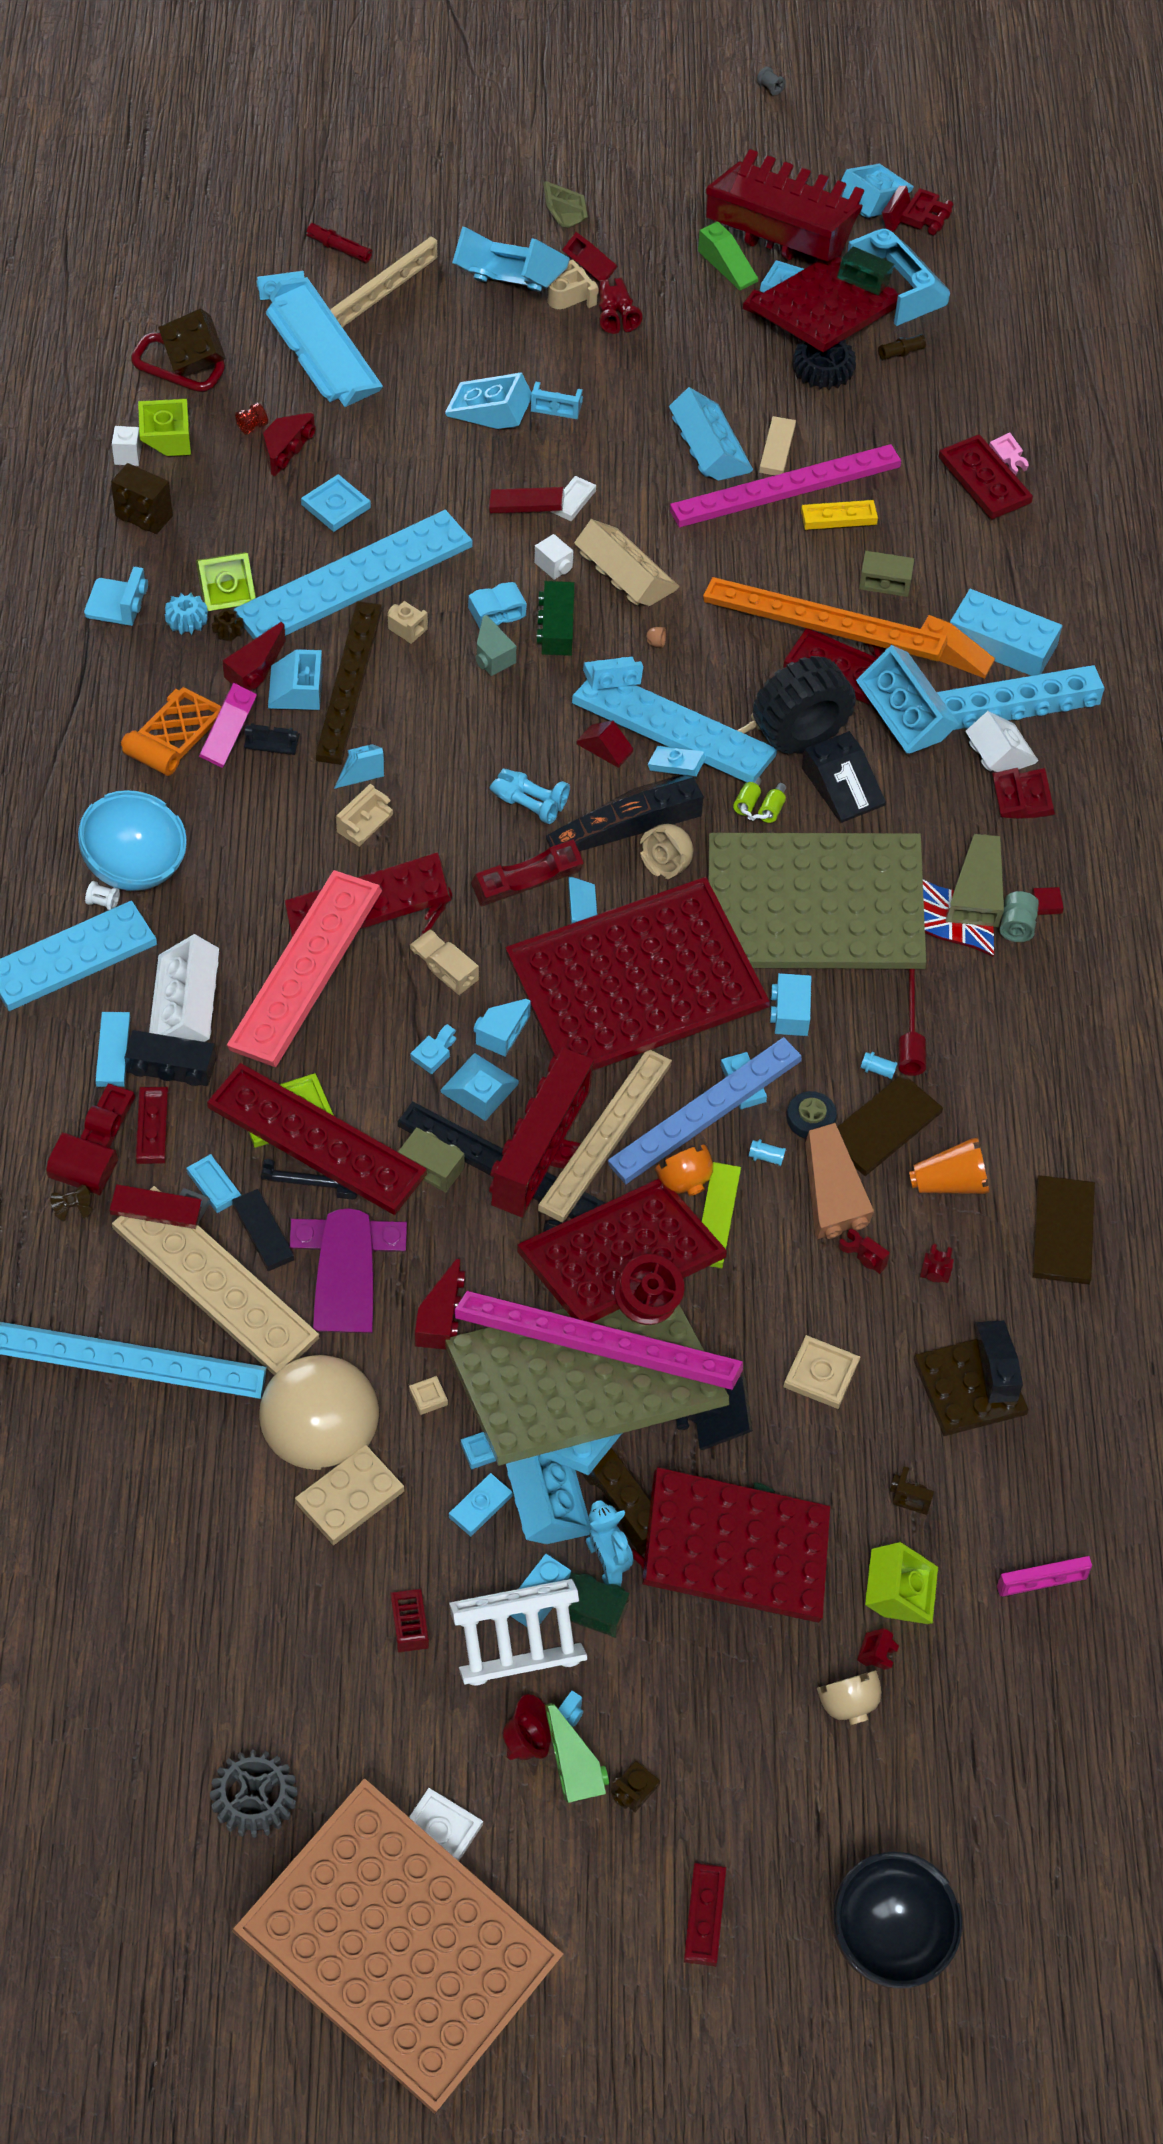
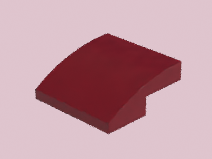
(1023, 793)

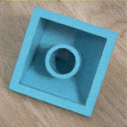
(479, 1086)

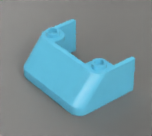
(520, 265)
(928, 289)

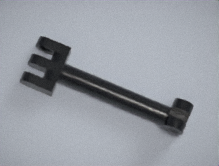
(270, 1174)

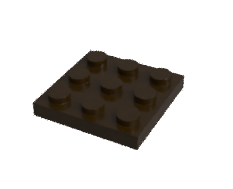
(958, 1389)

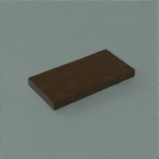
(887, 1123)
(1063, 1230)

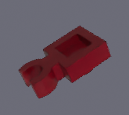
(937, 1265)

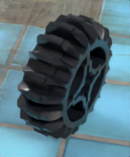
(824, 368)

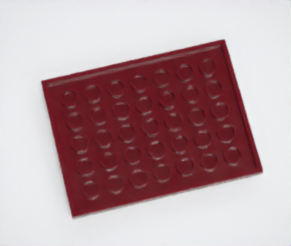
(638, 975)

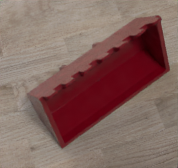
(784, 208)

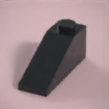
(999, 1362)

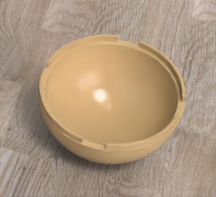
(318, 1411)

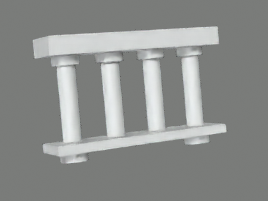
(499, 1608)

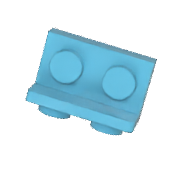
(613, 672)

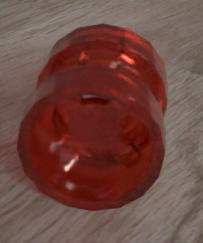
(251, 418)

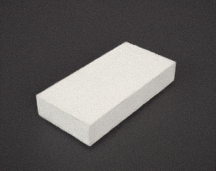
(575, 497)

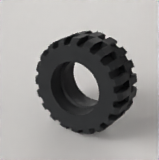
(804, 704)

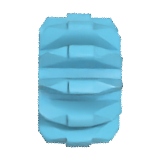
(186, 613)

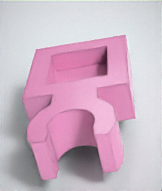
(1009, 452)

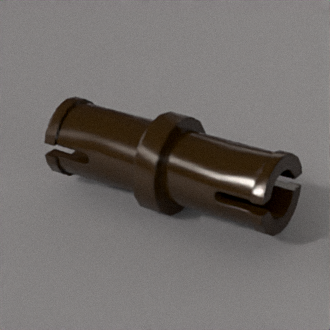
(902, 346)

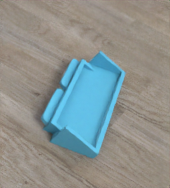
(320, 343)

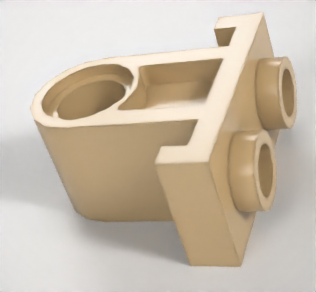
(572, 287)

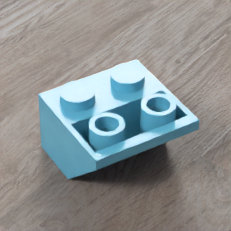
(297, 681)

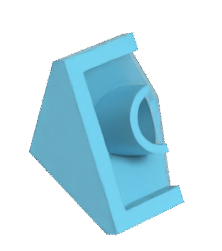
(362, 765)

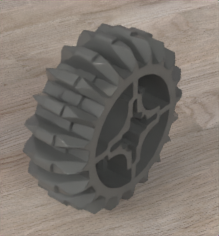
(272, 1775)

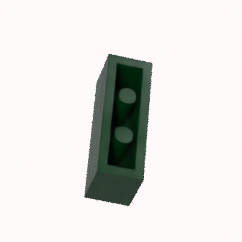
(556, 618)

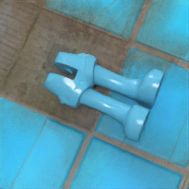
(511, 788)

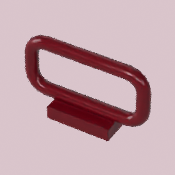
(170, 376)

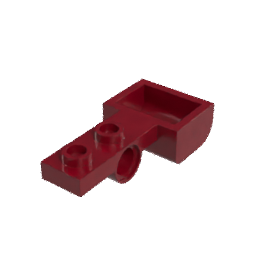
(90, 1158)

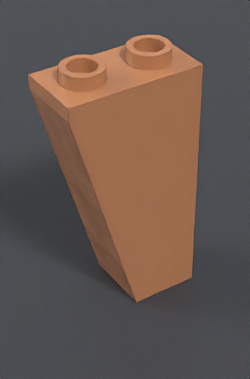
(835, 1187)

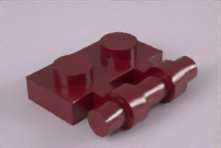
(920, 209)

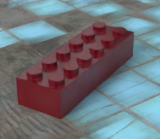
(541, 1132)

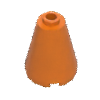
(952, 1171)

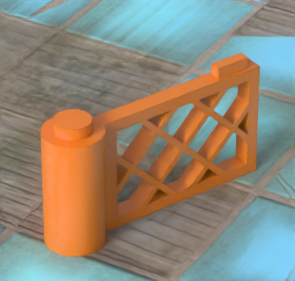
(157, 750)

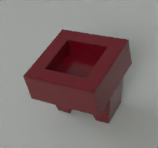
(875, 1649)

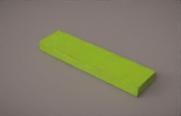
(720, 1202)

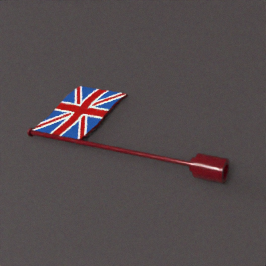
(936, 904)

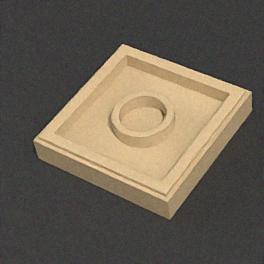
(822, 1372)

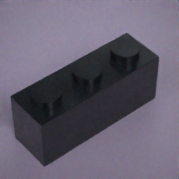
(170, 1058)

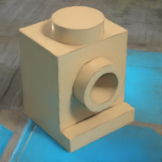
(407, 621)

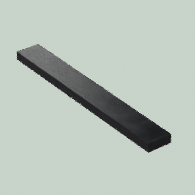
(477, 1150)

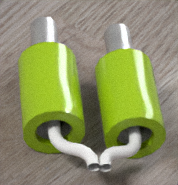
(770, 807)

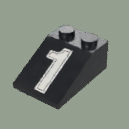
(843, 776)

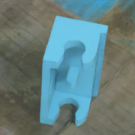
(556, 403)

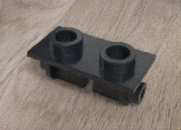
(276, 740)

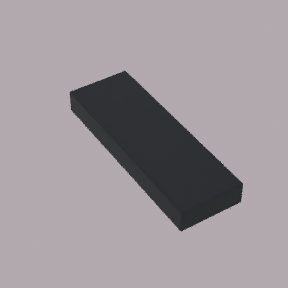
(263, 1230)

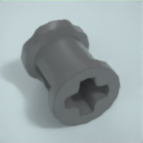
(771, 81)

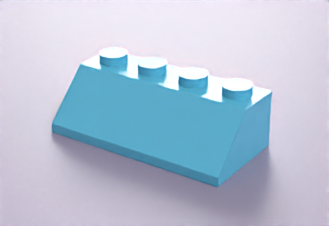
(709, 436)
(906, 700)
(548, 1500)

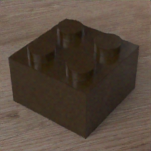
(191, 342)
(141, 498)

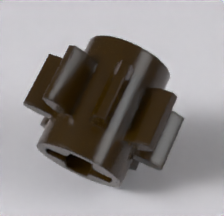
(227, 625)

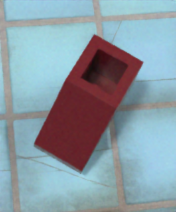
(589, 257)

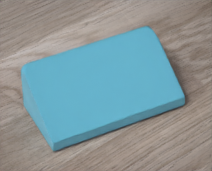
(581, 899)

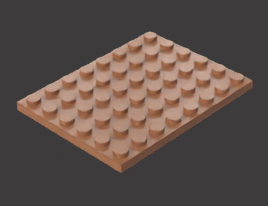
(398, 1944)

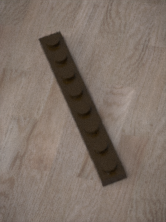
(348, 683)

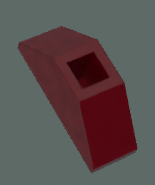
(286, 438)

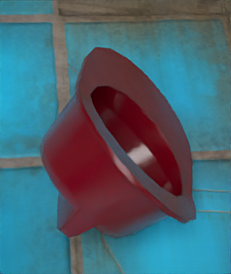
(528, 1730)

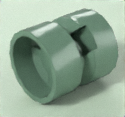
(1019, 916)

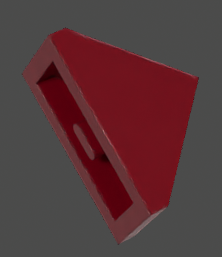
(606, 742)

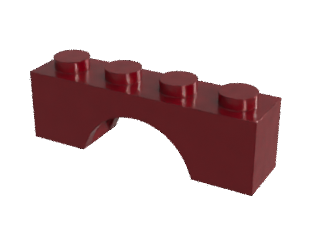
(544, 868)

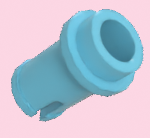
(878, 1065)
(766, 1152)

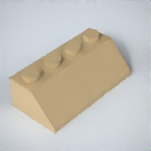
(624, 563)

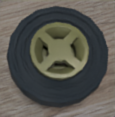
(812, 1103)

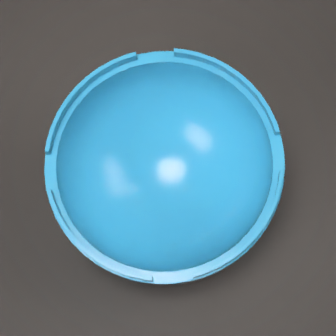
(131, 840)

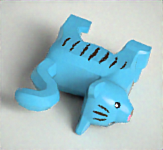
(609, 1542)

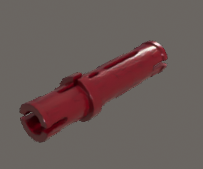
(331, 239)

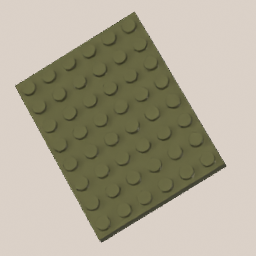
(822, 898)
(554, 1397)

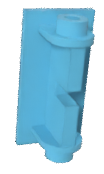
(268, 283)

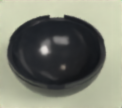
(896, 1920)

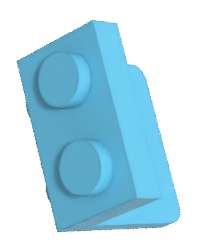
(117, 600)

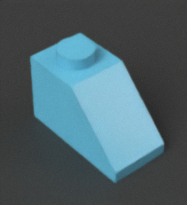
(502, 1026)

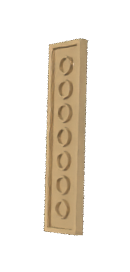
(222, 1289)

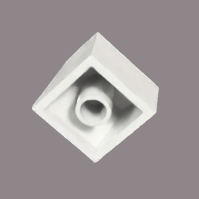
(999, 743)

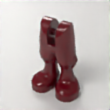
(617, 298)

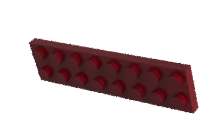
(317, 1138)

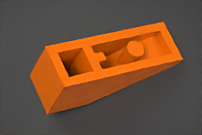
(960, 649)

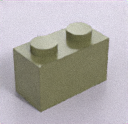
(886, 573)
(441, 1160)

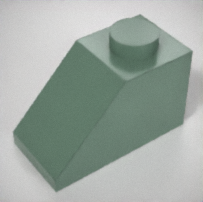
(494, 648)

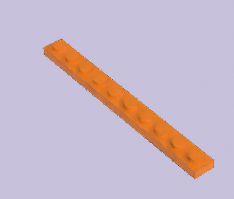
(825, 618)

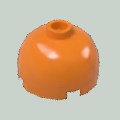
(687, 1171)

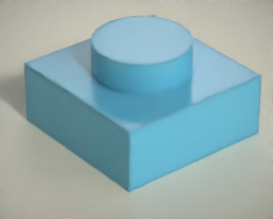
(571, 1708)

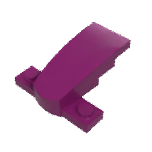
(346, 1265)

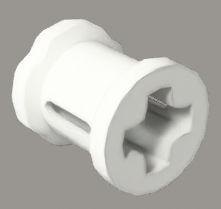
(93, 895)

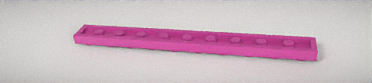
(784, 485)
(599, 1340)

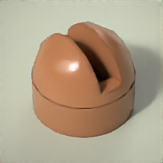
(656, 636)

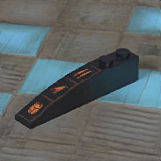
(634, 813)

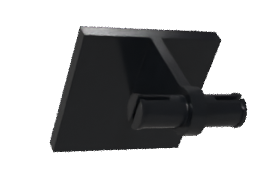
(724, 1422)

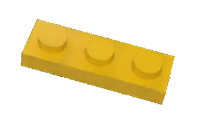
(839, 514)

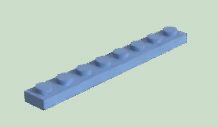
(704, 1110)

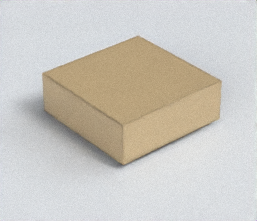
(428, 1395)

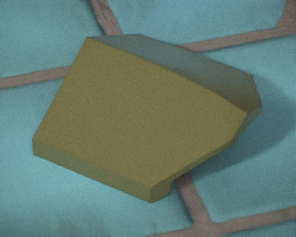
(565, 205)

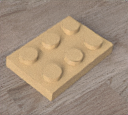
(349, 1494)

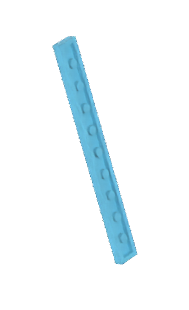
(132, 1360)

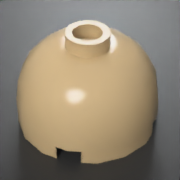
(666, 850)
(852, 1697)

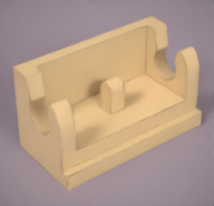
(363, 815)

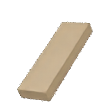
(777, 446)

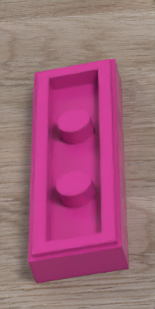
(1044, 1576)

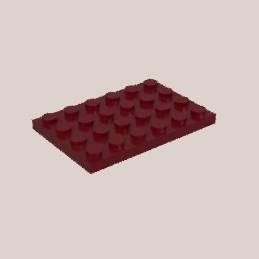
(821, 306)
(588, 1253)
(737, 1545)

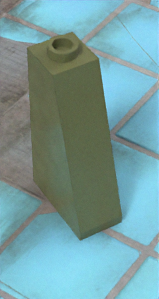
(980, 885)

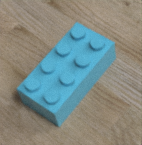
(1008, 632)

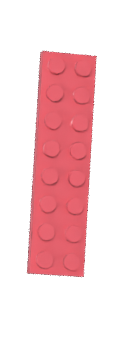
(304, 968)

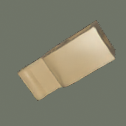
(446, 961)

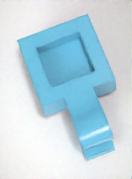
(433, 1053)

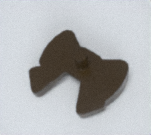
(79, 1198)

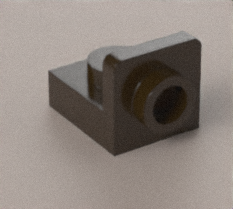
(910, 1496)
(634, 1787)

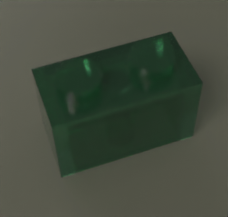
(865, 270)
(599, 1605)

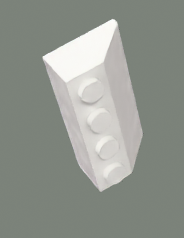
(185, 990)

